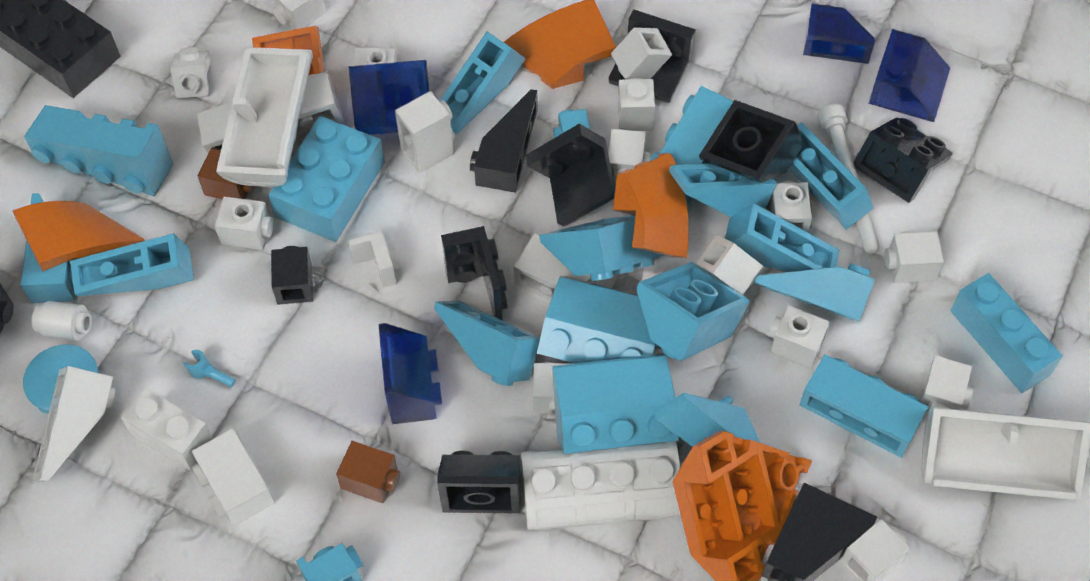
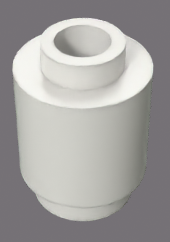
(61, 320)

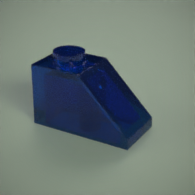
(836, 35)

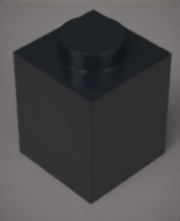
(291, 275)

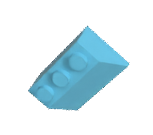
(598, 248)
(689, 310)
(593, 324)
(612, 403)

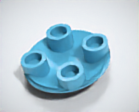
(43, 371)

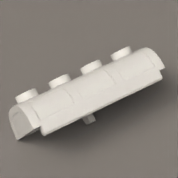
(264, 116)
(1005, 453)
(600, 486)

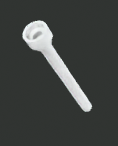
(833, 121)

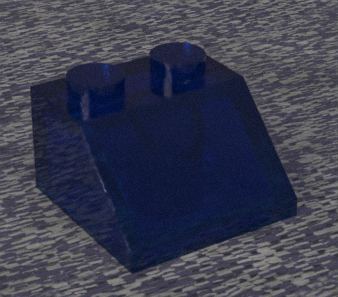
(910, 77)
(381, 90)
(408, 375)

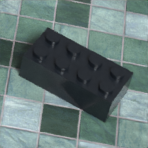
(57, 42)

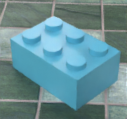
(328, 178)

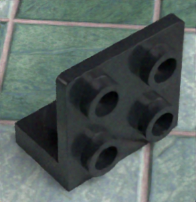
(680, 42)
(900, 157)
(577, 172)
(472, 255)

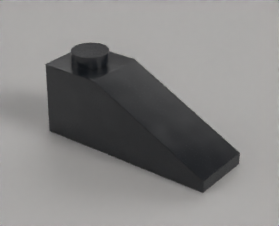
(505, 147)

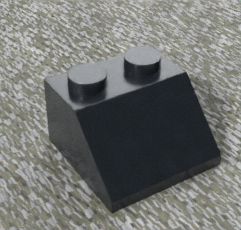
(753, 143)
(479, 482)

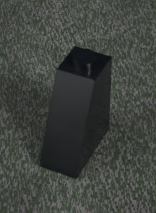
(815, 536)

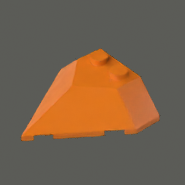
(735, 502)

